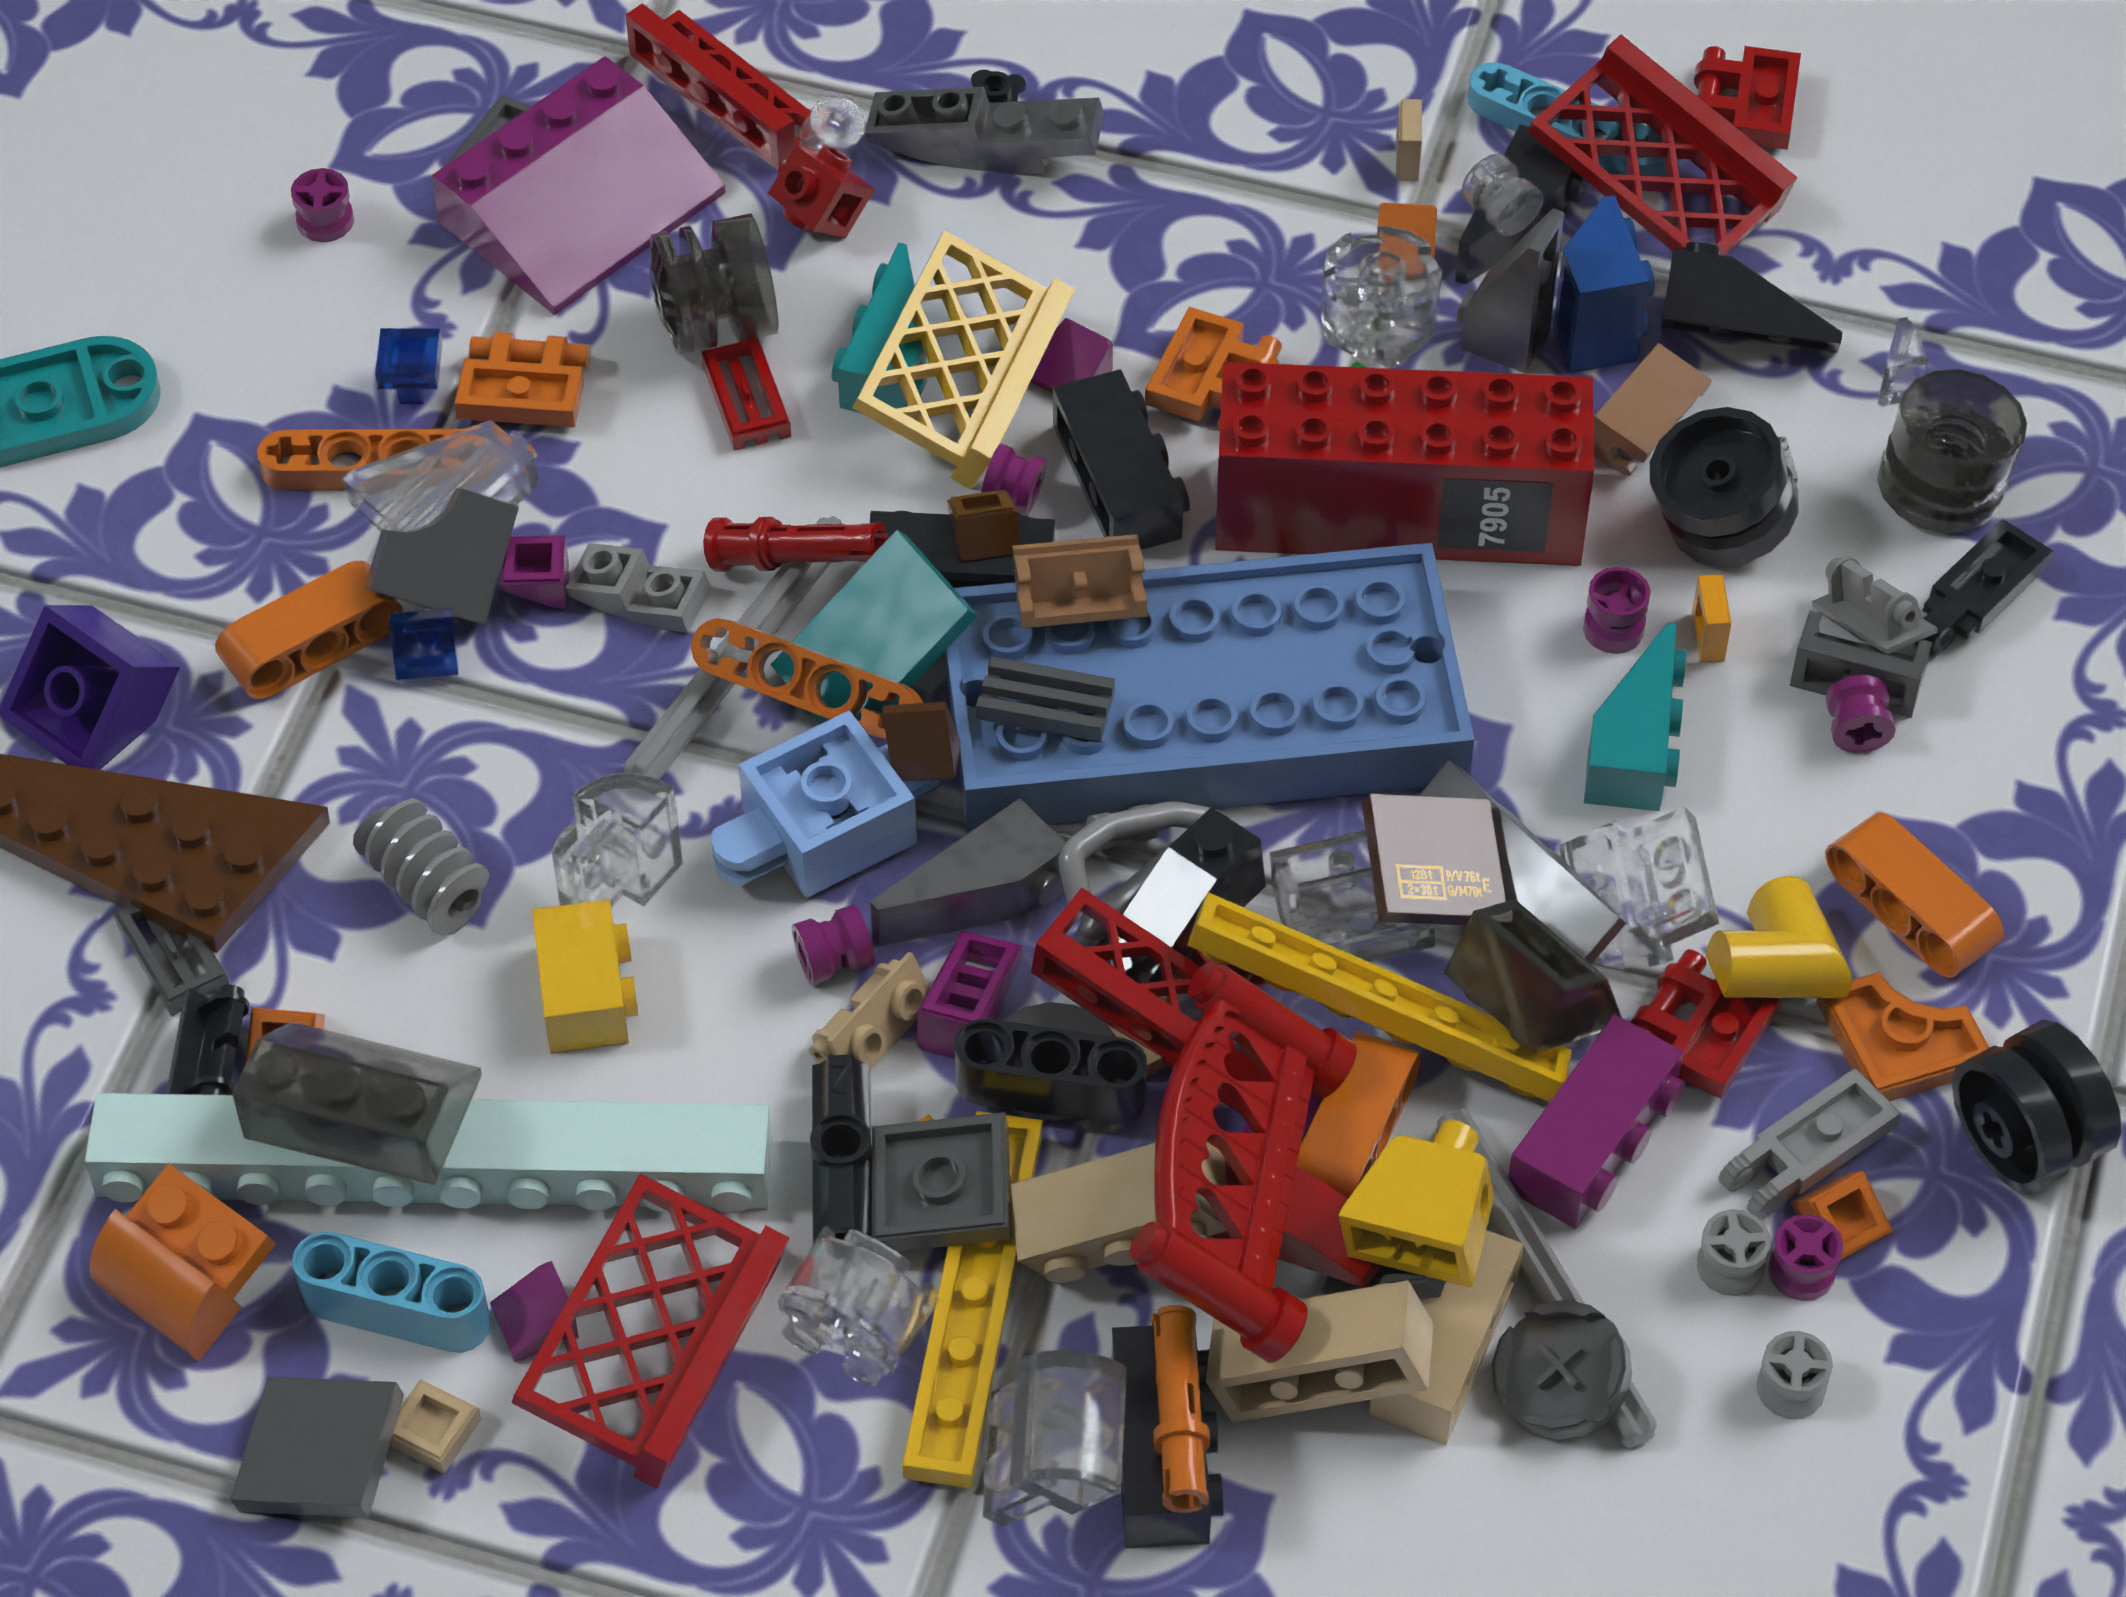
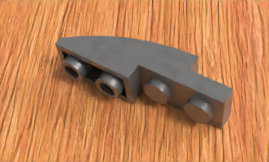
(970, 133)

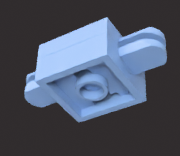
(795, 793)

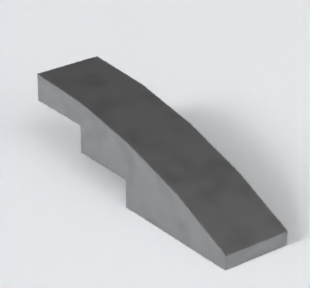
(1537, 874)

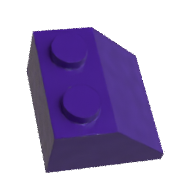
(86, 686)

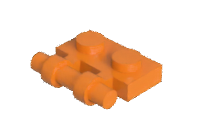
(1192, 365)
(522, 380)

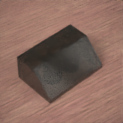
(354, 1100)

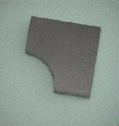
(450, 559)

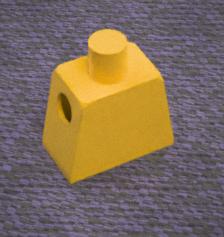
(1423, 1206)

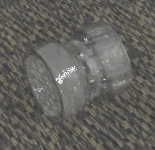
(1505, 197)

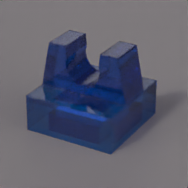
(409, 362)
(424, 644)

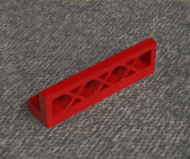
(717, 82)
(1116, 998)

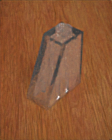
(419, 482)

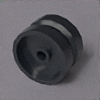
(1724, 486)
(2036, 1106)

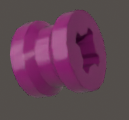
(322, 205)
(1016, 475)
(1860, 713)
(1805, 1239)

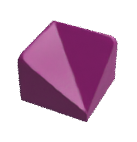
(537, 569)

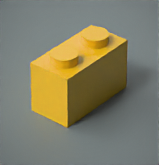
(581, 975)

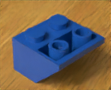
(1602, 292)

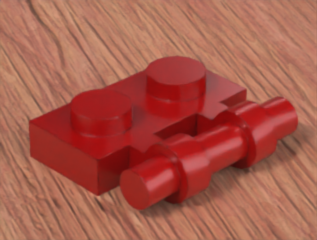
(1765, 91)
(1718, 1032)

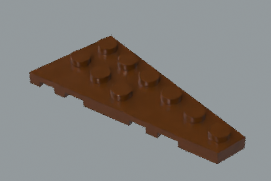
(167, 847)

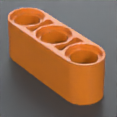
(305, 631)
(1914, 894)
(1361, 1114)

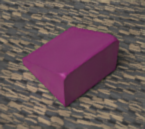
(1073, 356)
(530, 1310)

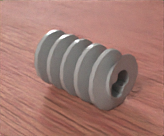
(423, 864)

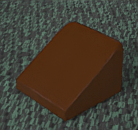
(984, 524)
(921, 741)

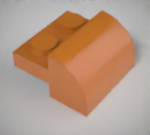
(179, 1260)

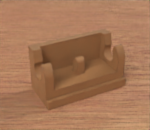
(1646, 408)
(1079, 581)

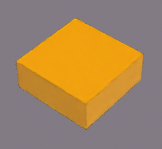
(1711, 618)

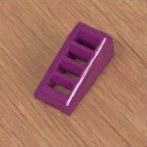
(938, 1019)

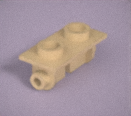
(882, 1014)

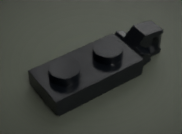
(1983, 584)

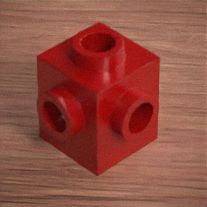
(820, 190)

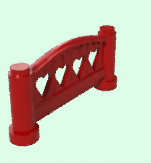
(1295, 1060)

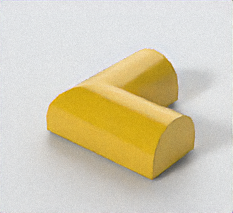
(1786, 954)

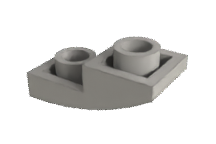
(630, 588)

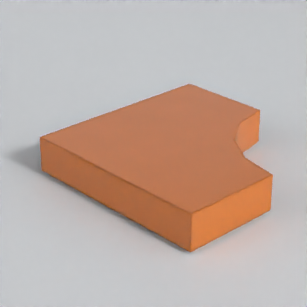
(1897, 1041)

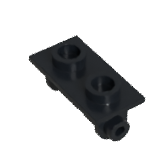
(207, 1042)

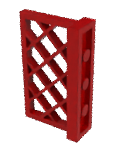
(1687, 130)
(703, 1356)

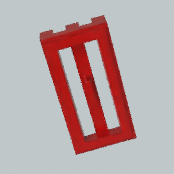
(756, 426)

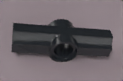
(841, 1126)

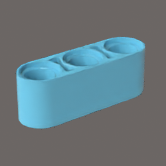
(371, 1269)

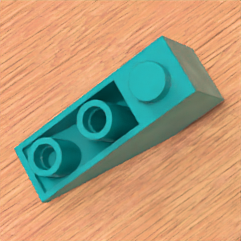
(870, 331)
(1632, 731)

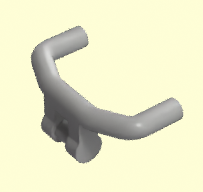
(1106, 829)

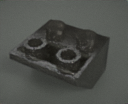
(1529, 978)

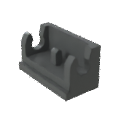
(1827, 659)

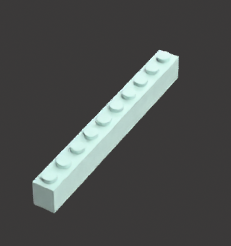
(501, 1155)

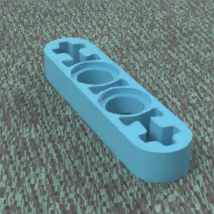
(1499, 87)

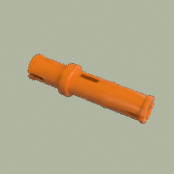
(1181, 1434)

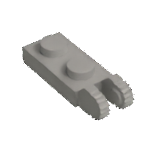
(1812, 1141)

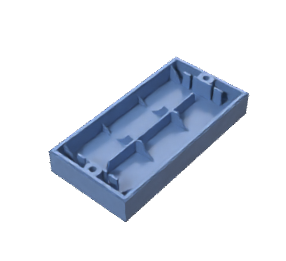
(1230, 690)

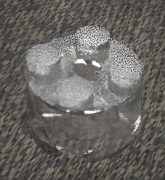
(1380, 295)
(855, 1305)

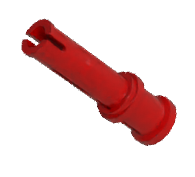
(771, 543)

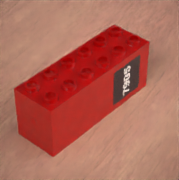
(1404, 459)

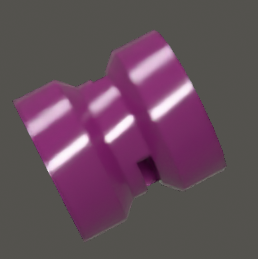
(1616, 610)
(833, 945)

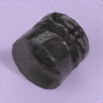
(713, 283)
(1951, 451)

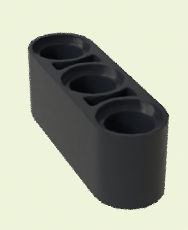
(1025, 1050)

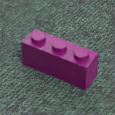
(1597, 1122)

